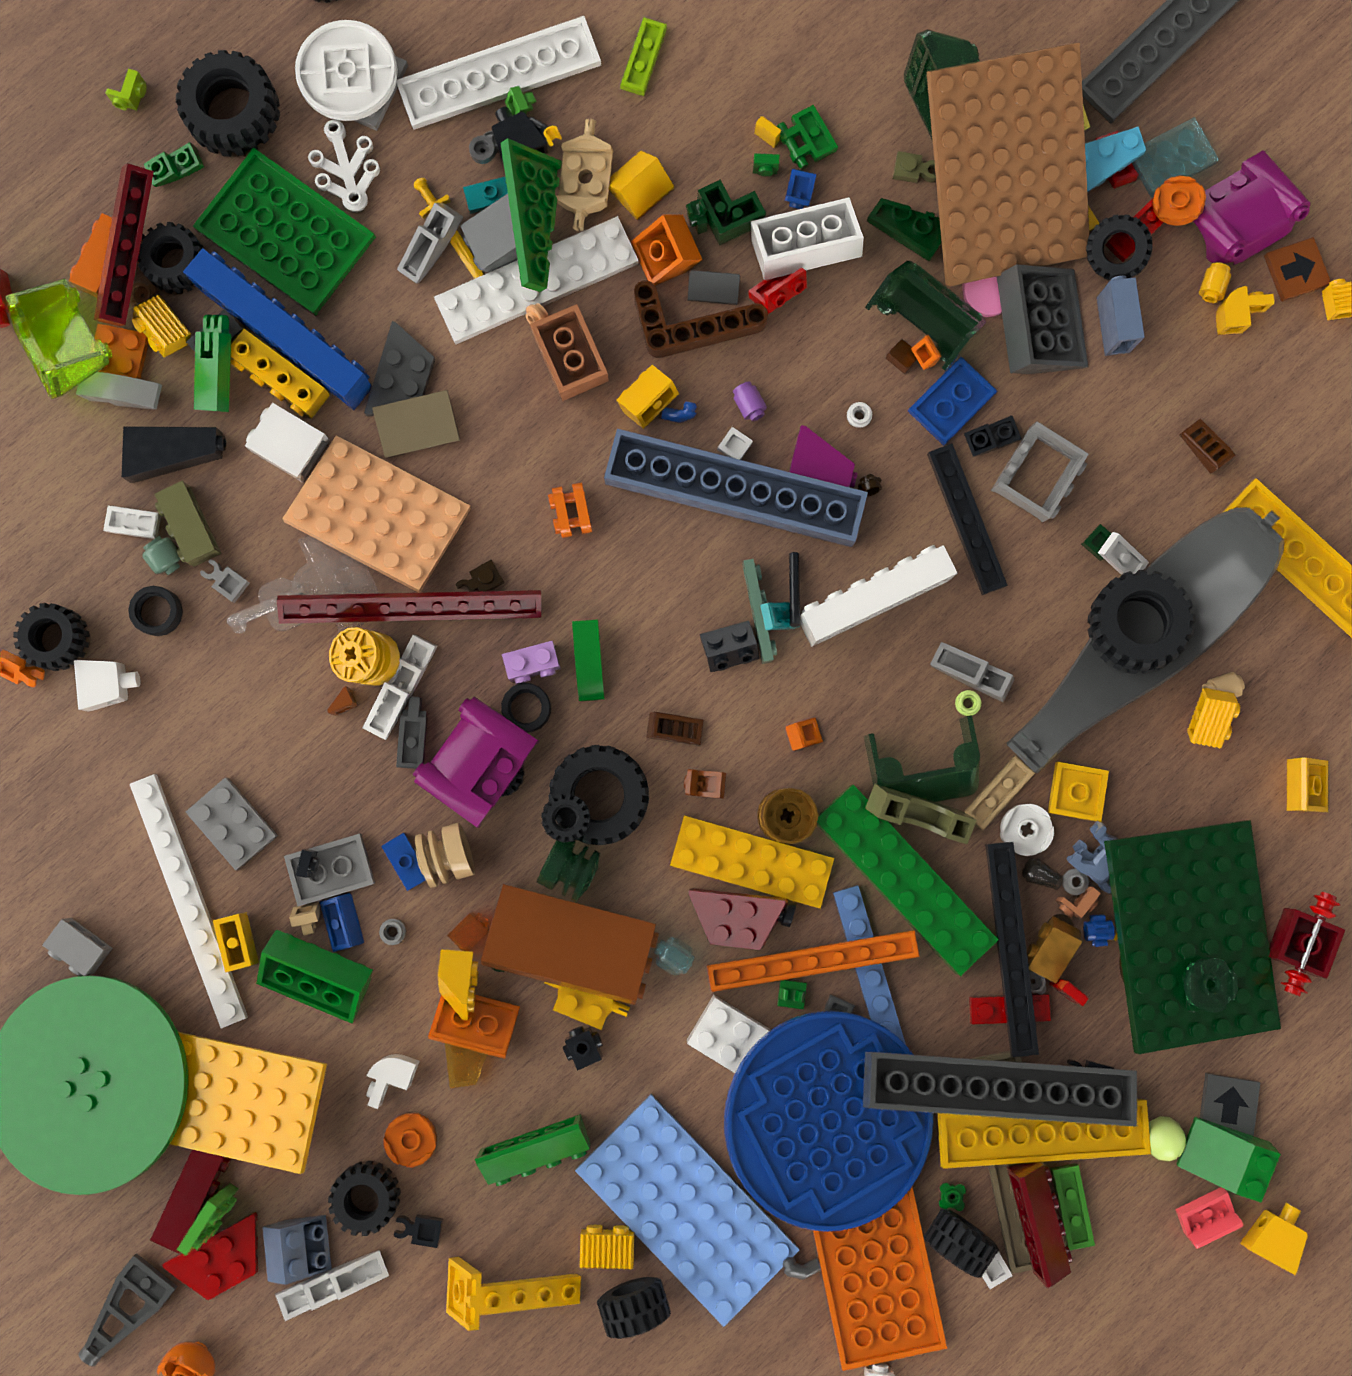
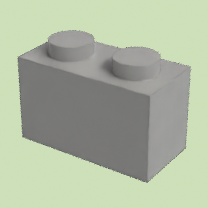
(76, 947)

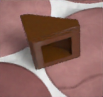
(901, 356)

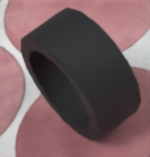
(136, 606)
(521, 688)

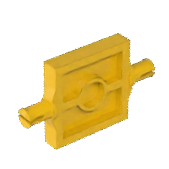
(586, 1006)

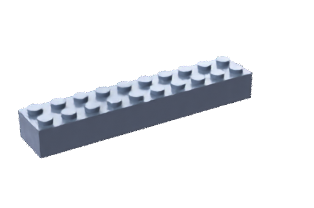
(735, 488)

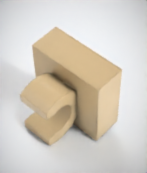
(306, 917)

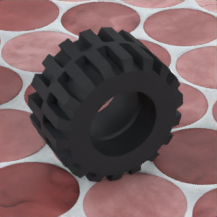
(1110, 226)
(156, 245)
(31, 633)
(348, 1213)
(961, 1243)
(633, 1307)

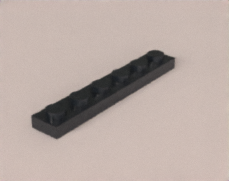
(967, 519)

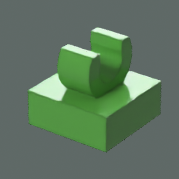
(519, 102)

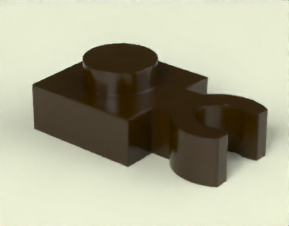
(483, 578)

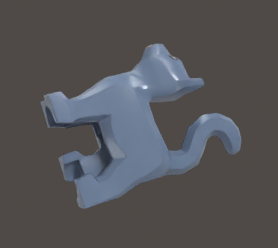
(1093, 863)

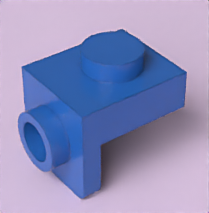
(800, 188)

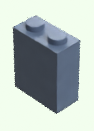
(1120, 316)

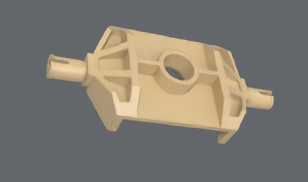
(584, 156)

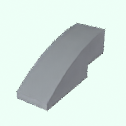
(429, 242)
(120, 391)
(972, 671)

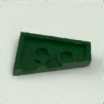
(909, 227)

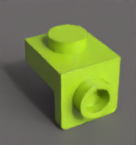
(131, 92)

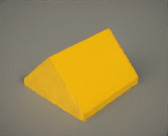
(640, 184)
(1307, 785)

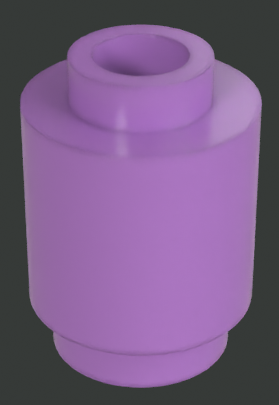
(749, 401)

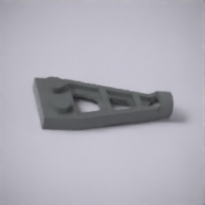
(148, 1285)

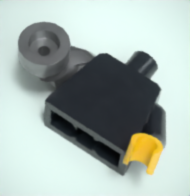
(517, 128)

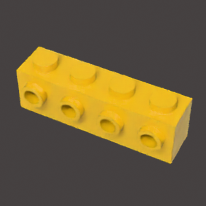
(278, 374)

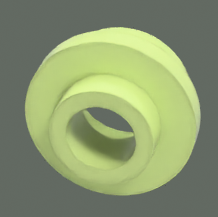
(975, 699)

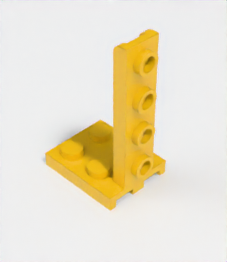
(470, 1298)

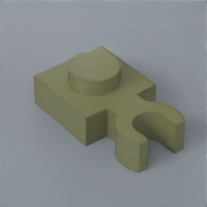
(909, 168)

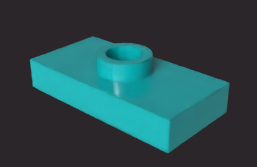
(484, 194)
(776, 616)

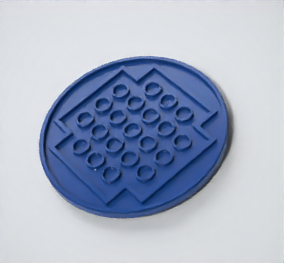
(802, 1126)

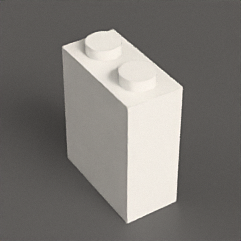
(286, 442)

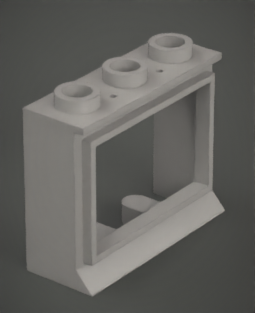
(1064, 484)

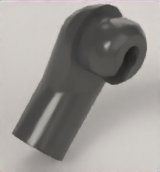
(801, 1271)

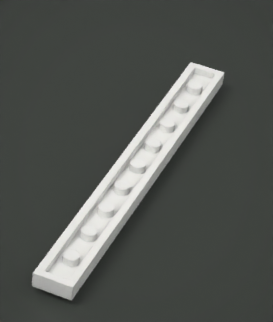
(188, 900)

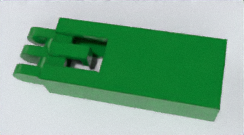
(212, 364)

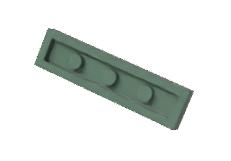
(758, 597)

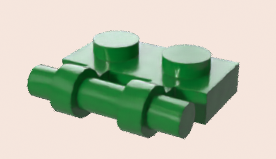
(813, 133)

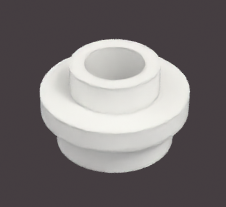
(864, 409)

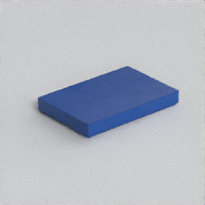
(952, 401)

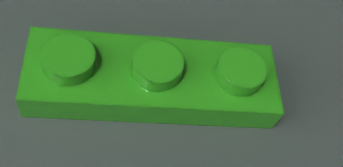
(1072, 1206)

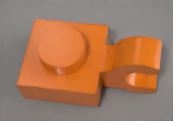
(15, 670)

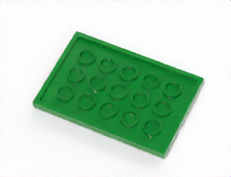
(284, 231)

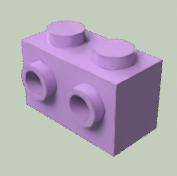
(531, 661)

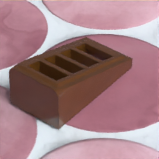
(1213, 439)
(653, 725)

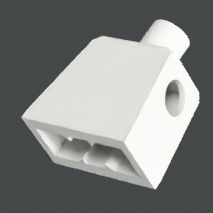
(102, 683)

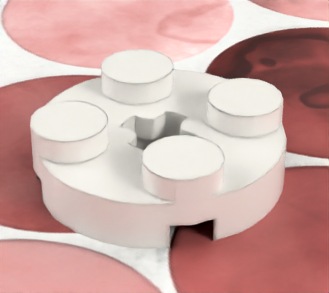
(1040, 824)

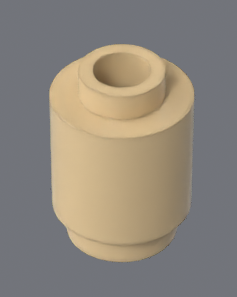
(1228, 683)

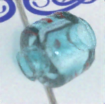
(674, 956)

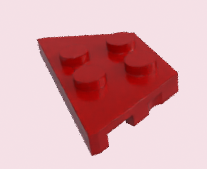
(220, 1262)

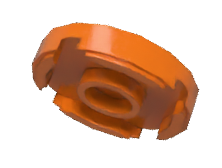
(1179, 200)
(410, 1139)

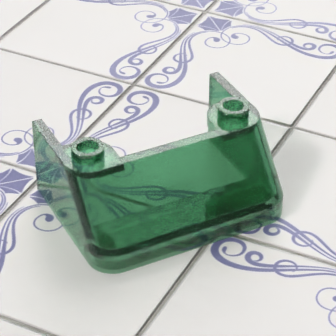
(933, 52)
(930, 308)
(935, 784)

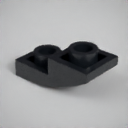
(992, 436)

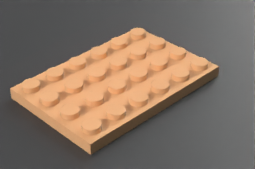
(377, 514)

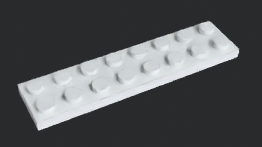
(493, 71)
(501, 298)

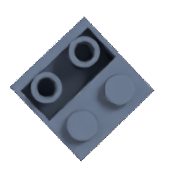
(296, 1249)

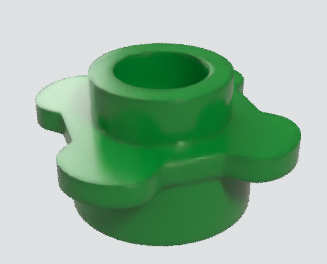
(949, 1189)

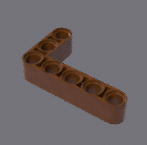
(692, 327)

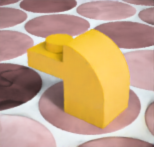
(1235, 310)

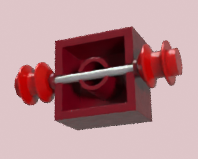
(1307, 943)

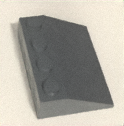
(1041, 319)

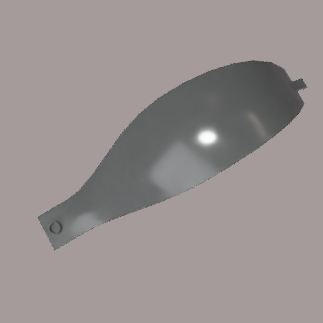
(1223, 572)

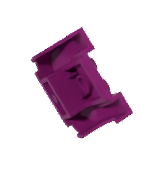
(1249, 211)
(476, 761)

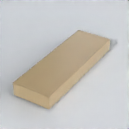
(999, 792)

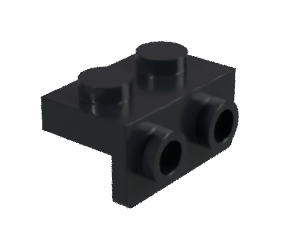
(730, 646)

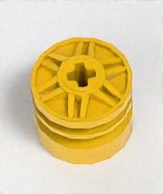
(364, 656)

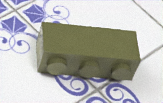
(186, 524)

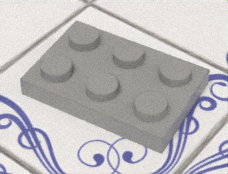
(231, 824)
(341, 869)

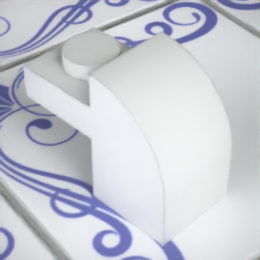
(392, 1070)

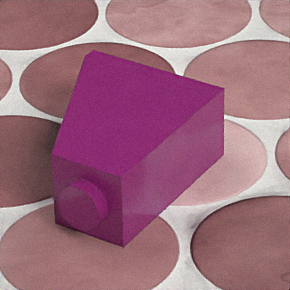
(820, 460)

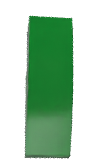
(588, 660)

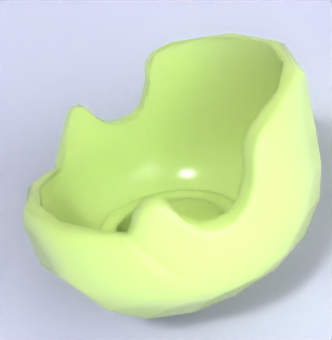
(1166, 1138)

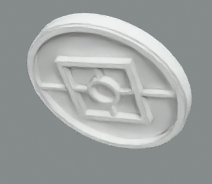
(346, 70)

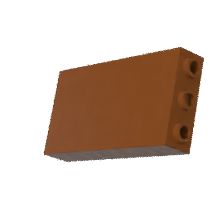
(569, 945)

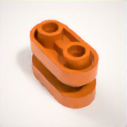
(559, 500)

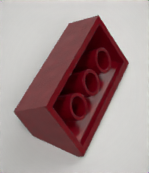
(1040, 1222)

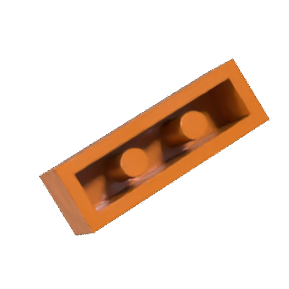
(88, 270)

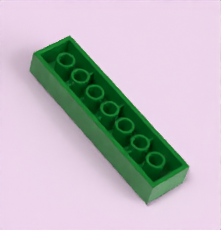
(906, 881)

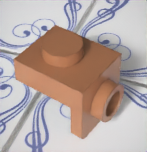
(1083, 903)

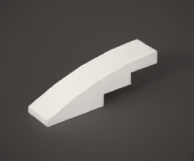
(402, 685)
(332, 1285)

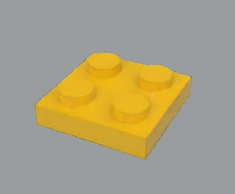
(1078, 791)

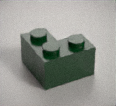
(727, 217)

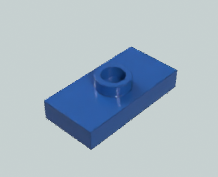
(404, 861)

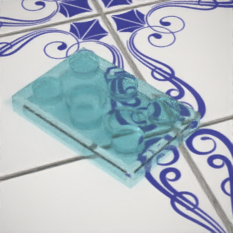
(1173, 154)

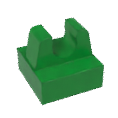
(792, 994)

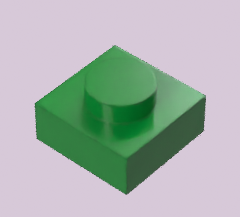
(766, 164)

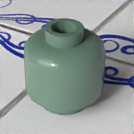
(161, 555)

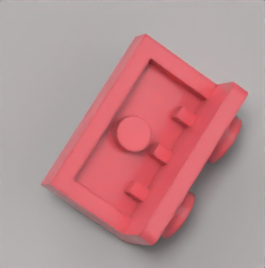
(1208, 1218)

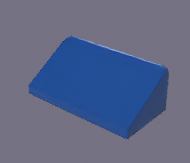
(342, 922)

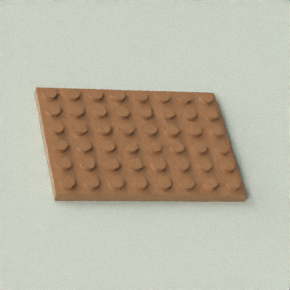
(1010, 162)

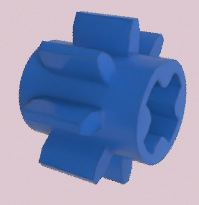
(1098, 930)

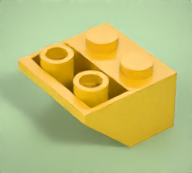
(455, 979)

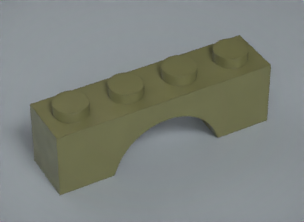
(906, 808)

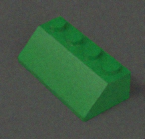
(313, 976)
(533, 1150)

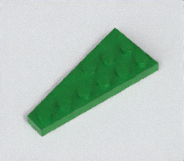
(533, 205)

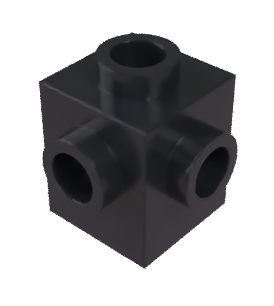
(583, 1057)

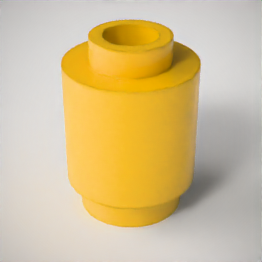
(1215, 282)

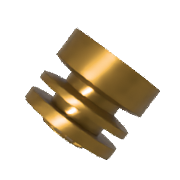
(800, 822)

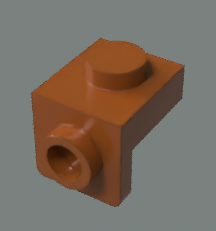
(705, 783)

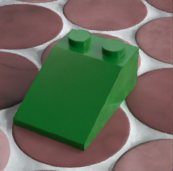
(1229, 1158)

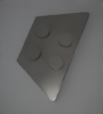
(401, 370)

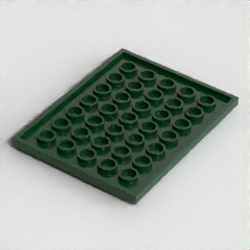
(1185, 901)

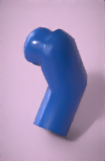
(680, 415)

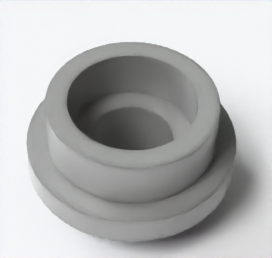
(1067, 882)
(384, 931)

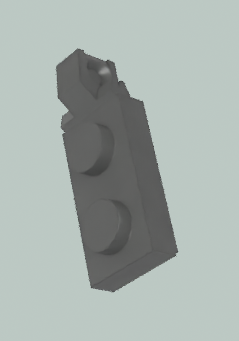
(412, 735)

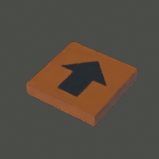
(1297, 269)

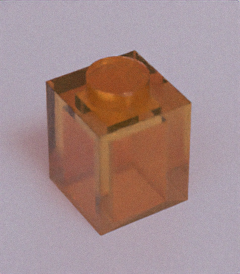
(470, 931)

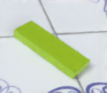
(643, 56)

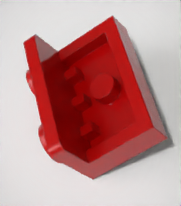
(778, 290)

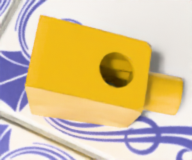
(1278, 1238)

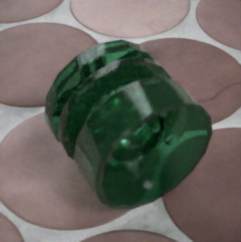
(569, 868)

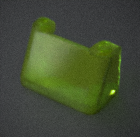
(56, 336)

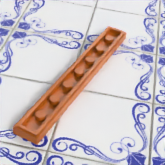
(813, 960)

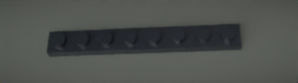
(1012, 949)

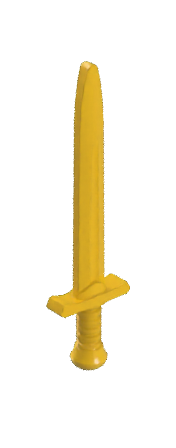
(456, 241)

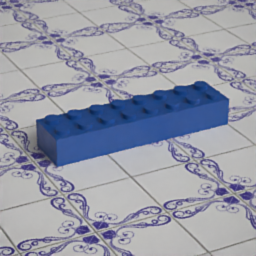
(278, 328)

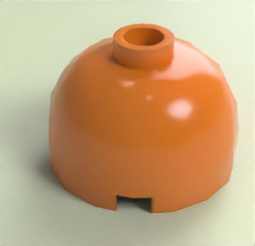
(187, 1360)

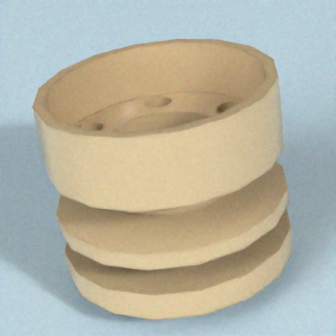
(444, 855)

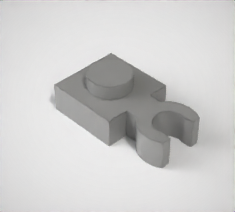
(227, 582)

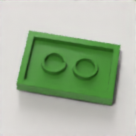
(209, 1219)

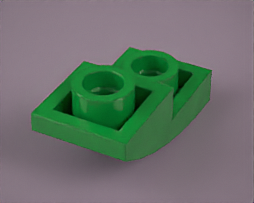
(174, 166)

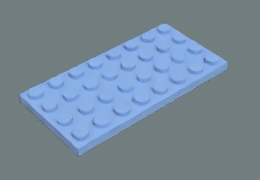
(687, 1210)

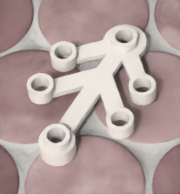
(346, 170)

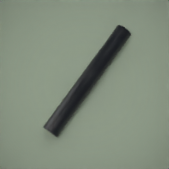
(794, 583)

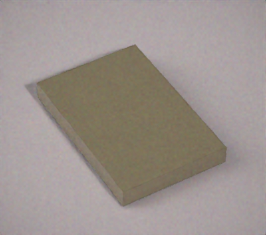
(416, 423)

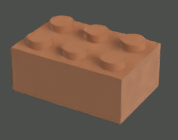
(569, 352)

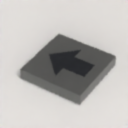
(1230, 1102)

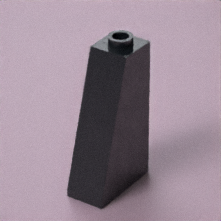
(163, 450)

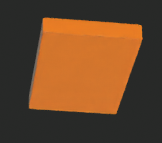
(485, 1031)

